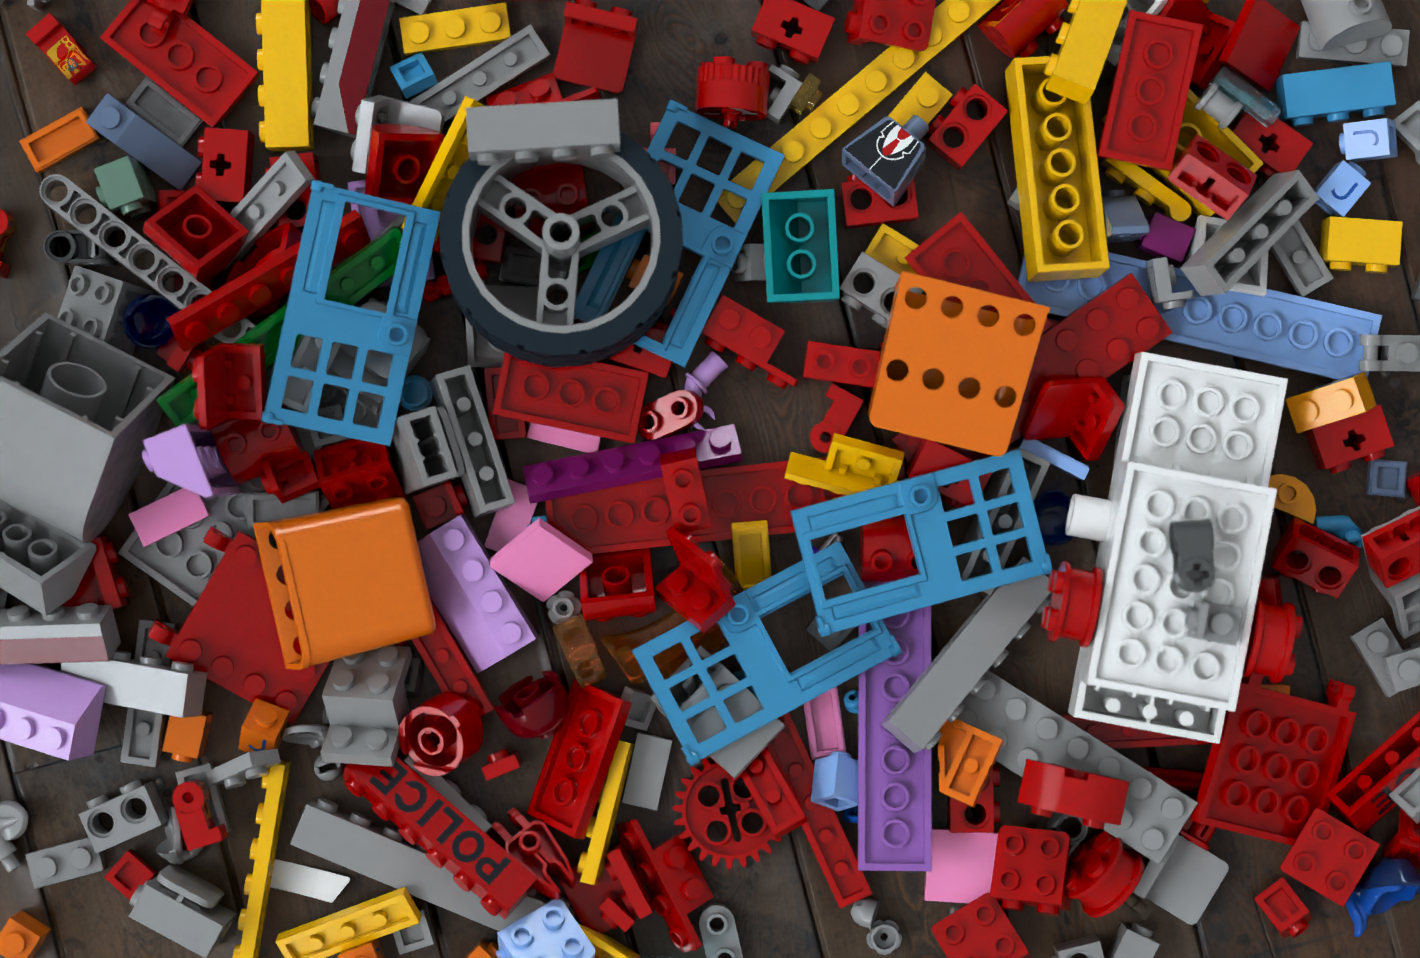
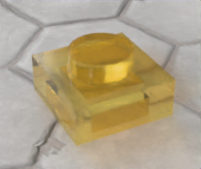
(807, 95)

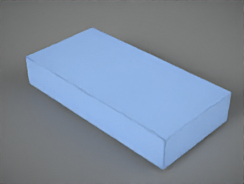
(1056, 458)

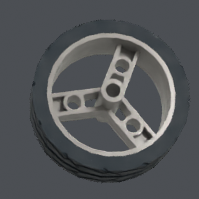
(554, 336)

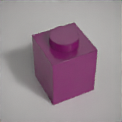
(1166, 238)

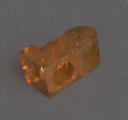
(581, 650)

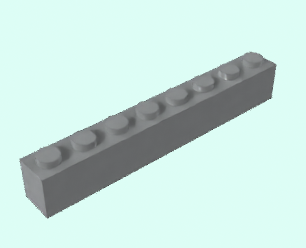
(395, 862)

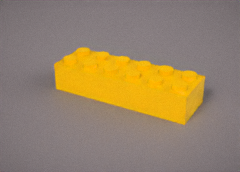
(1055, 177)

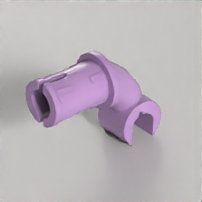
(703, 377)

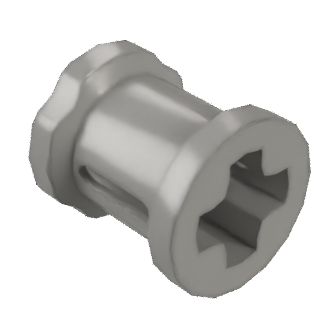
(1218, 105)

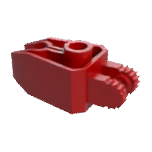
(537, 852)

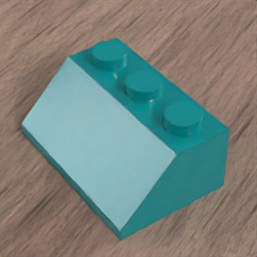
(800, 246)

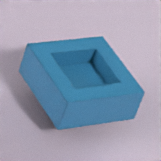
(413, 75)

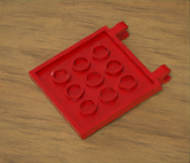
(235, 631)
(1275, 761)

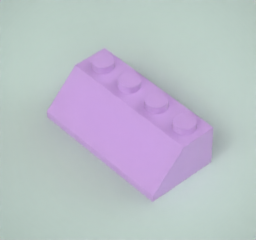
(190, 461)
(473, 595)
(50, 710)

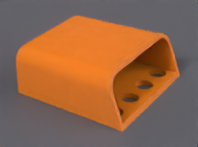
(954, 367)
(348, 579)

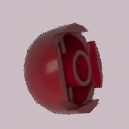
(534, 707)

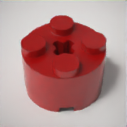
(441, 733)

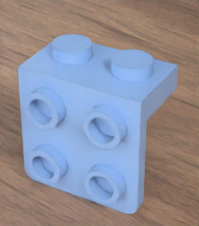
(545, 934)

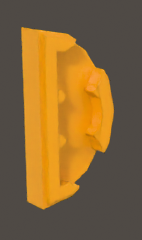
(1293, 497)

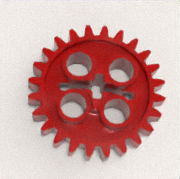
(699, 818)

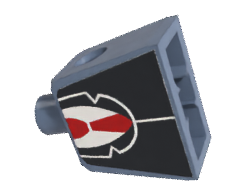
(887, 156)

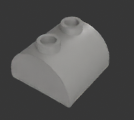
(1346, 21)

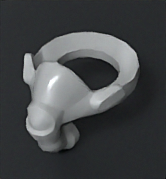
(313, 739)
(172, 846)

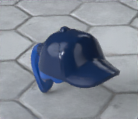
(1383, 887)

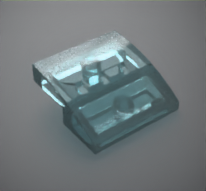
(1253, 101)

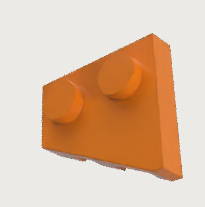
(965, 760)

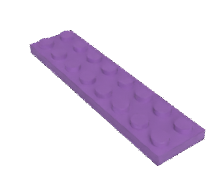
(892, 778)

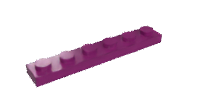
(627, 463)

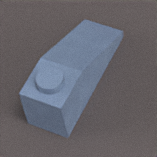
(144, 142)
(1123, 217)

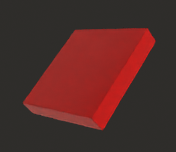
(1259, 43)

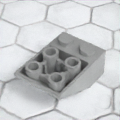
(740, 753)

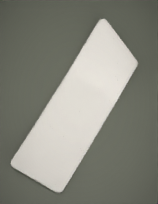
(307, 881)

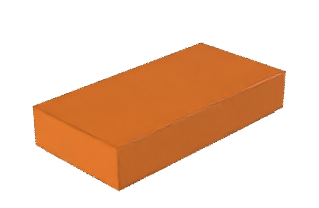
(59, 140)

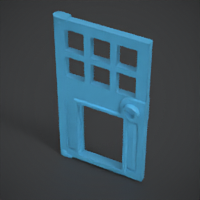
(701, 234)
(342, 323)
(930, 540)
(760, 660)

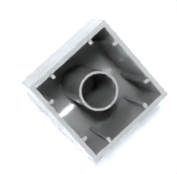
(73, 425)

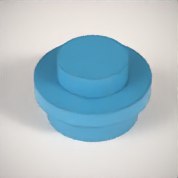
(416, 393)

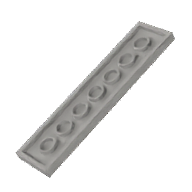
(1032, 731)

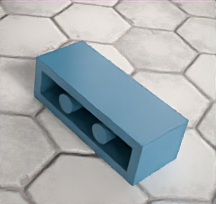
(1335, 93)

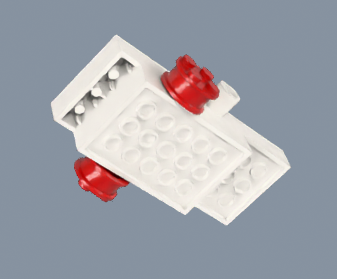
(1188, 449)

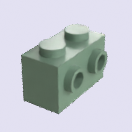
(126, 187)

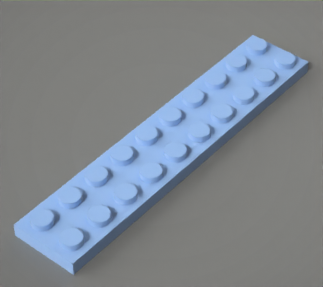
(1264, 329)

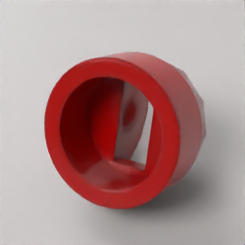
(324, 10)

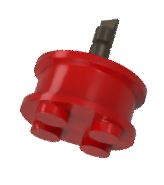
(1105, 876)

